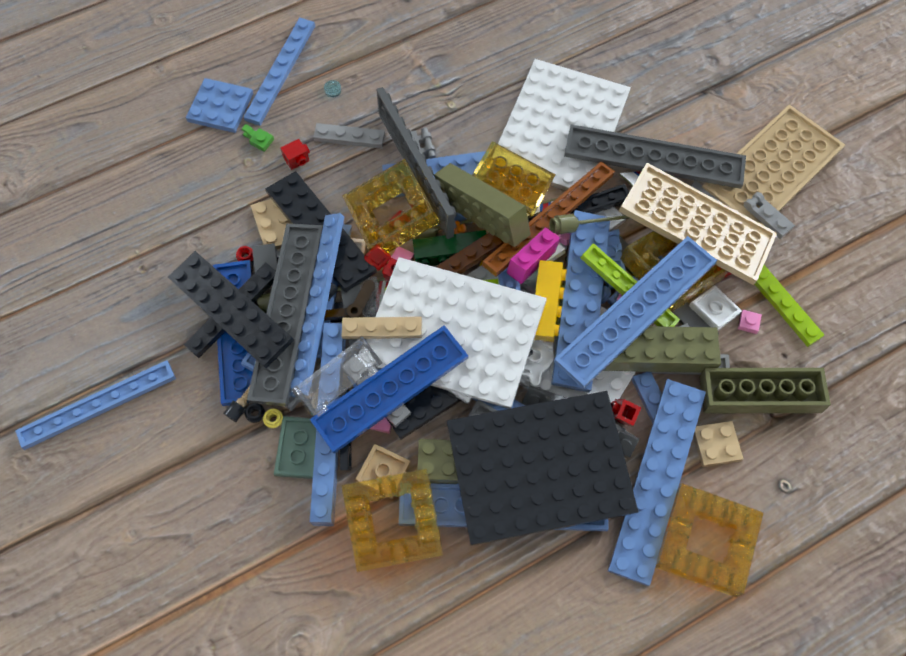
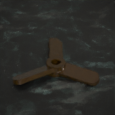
(358, 305)

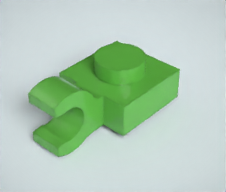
(259, 138)

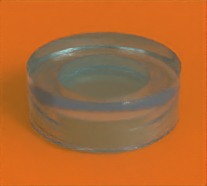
(332, 88)

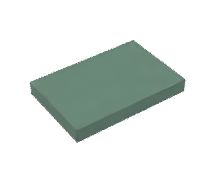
(296, 448)

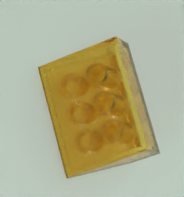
(514, 176)

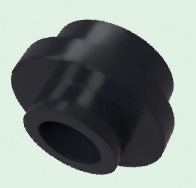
(250, 409)

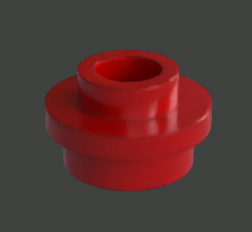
(243, 251)

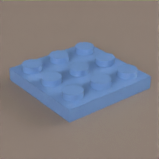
(219, 105)

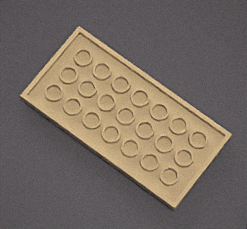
(780, 161)
(683, 211)

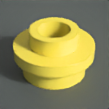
(271, 413)

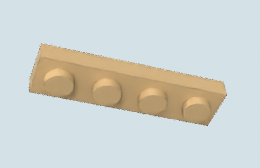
(381, 327)

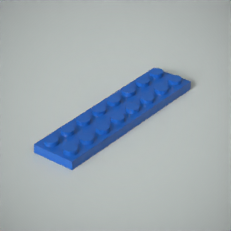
(232, 375)
(389, 389)

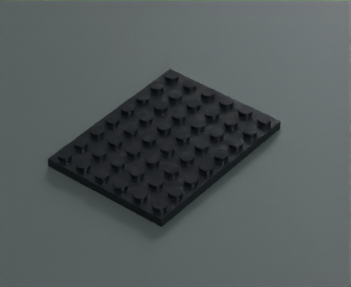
(540, 467)

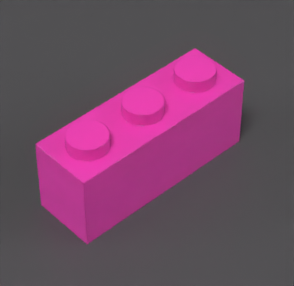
(528, 258)

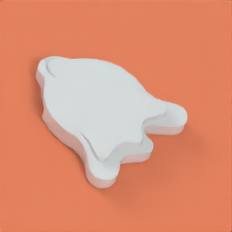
(538, 362)

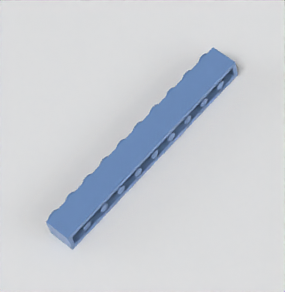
(325, 461)

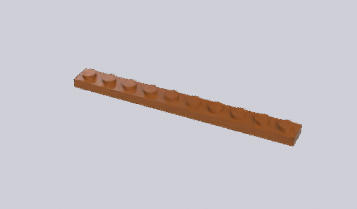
(563, 205)

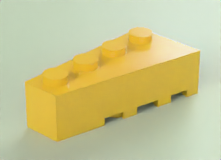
(550, 286)

